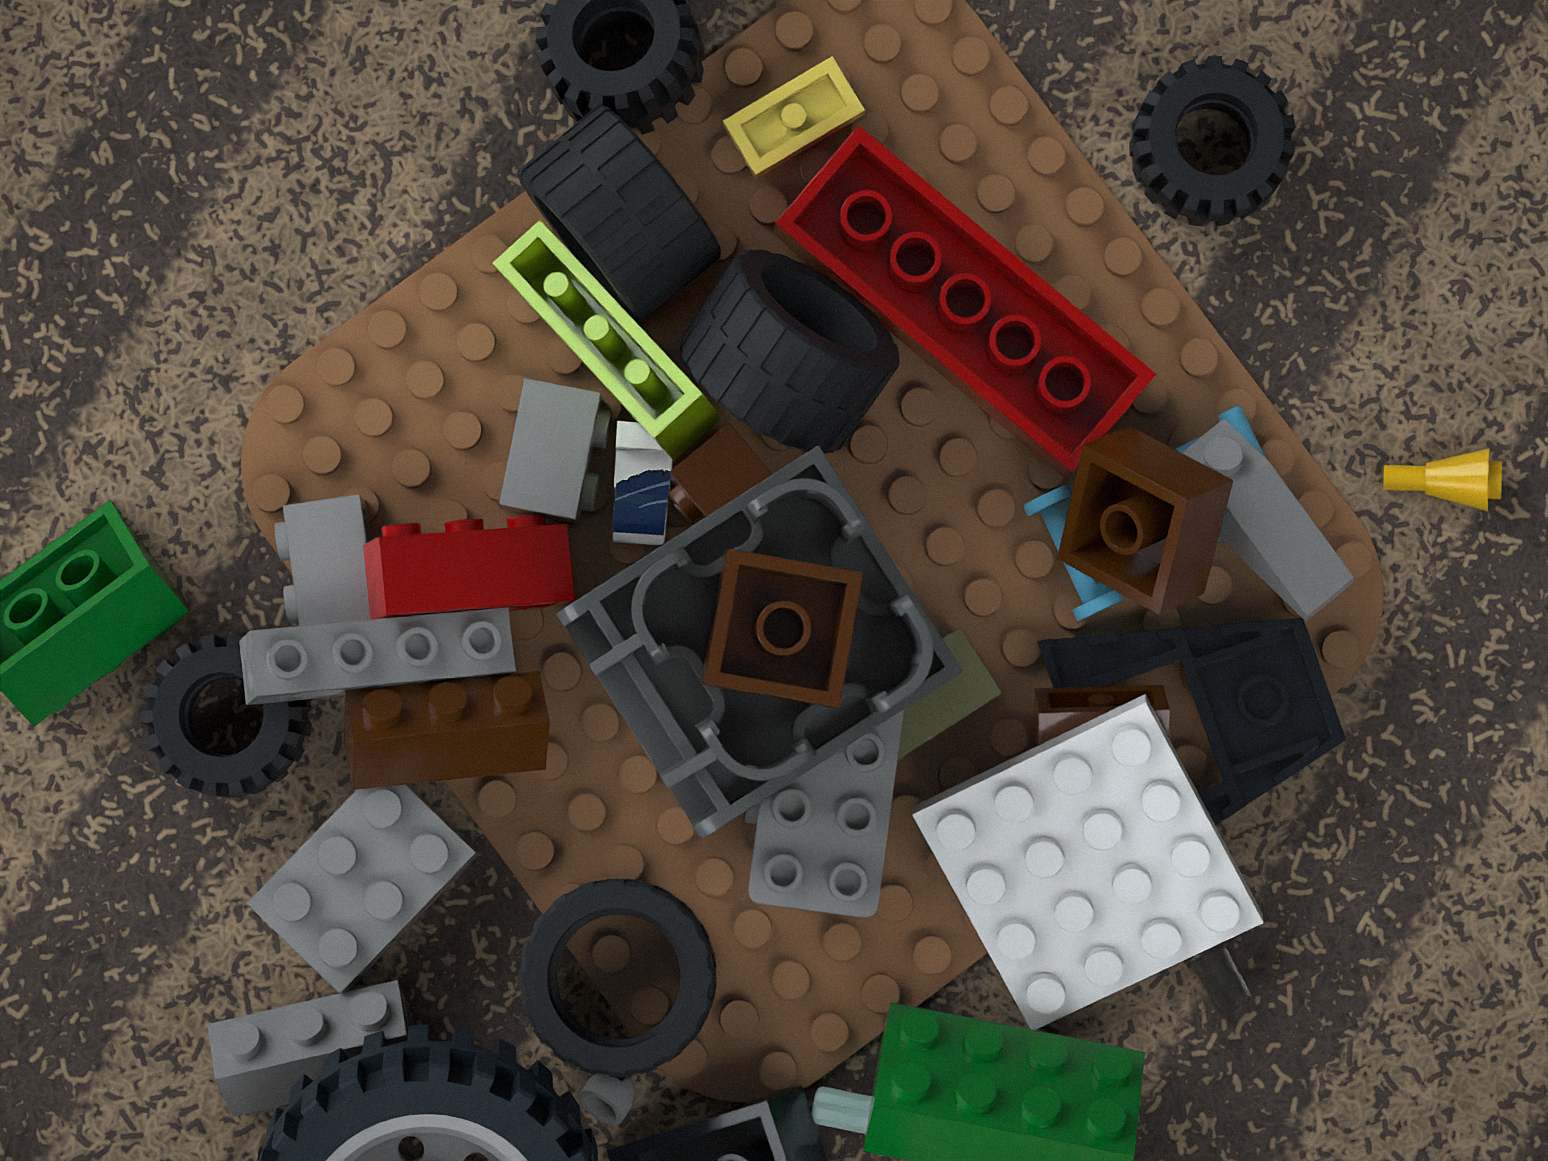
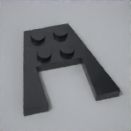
(1251, 686)

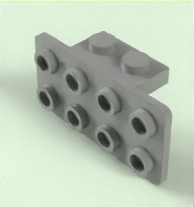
(828, 830)

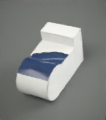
(640, 487)

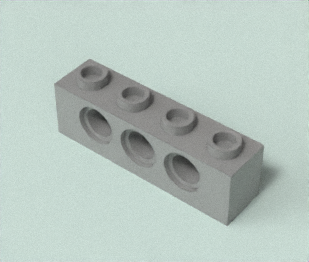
(374, 653)

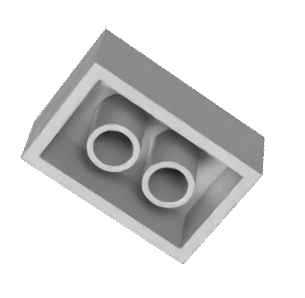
(363, 881)

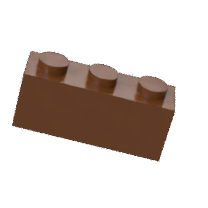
(446, 730)

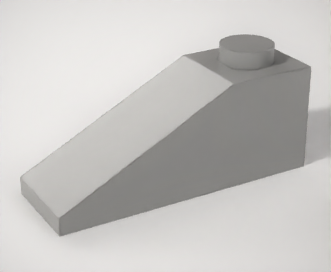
(1270, 525)

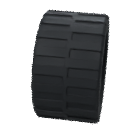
(620, 212)
(789, 351)
(540, 977)

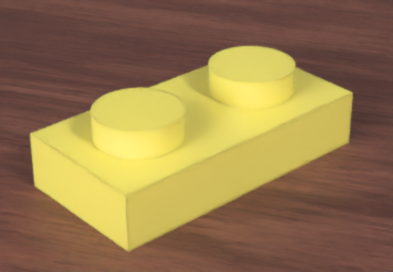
(793, 117)

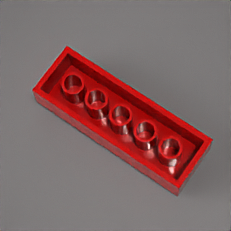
(963, 302)

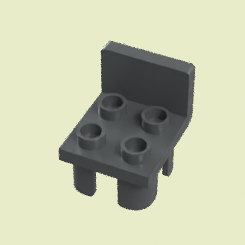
(653, 627)

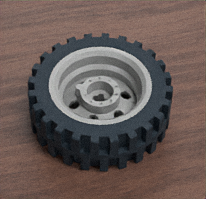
(431, 1089)

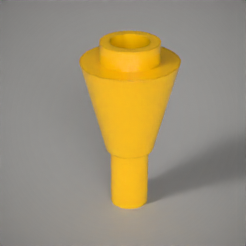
(1460, 479)

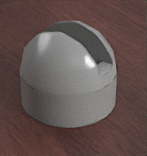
(607, 1098)

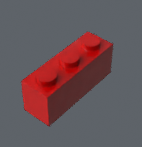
(468, 568)

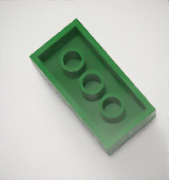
(999, 1093)

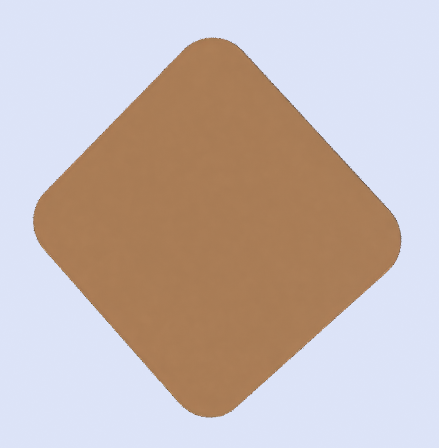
(421, 419)

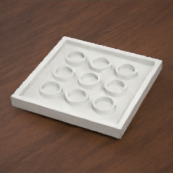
(1088, 863)

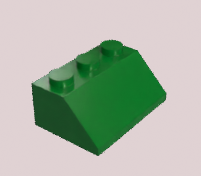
(80, 612)

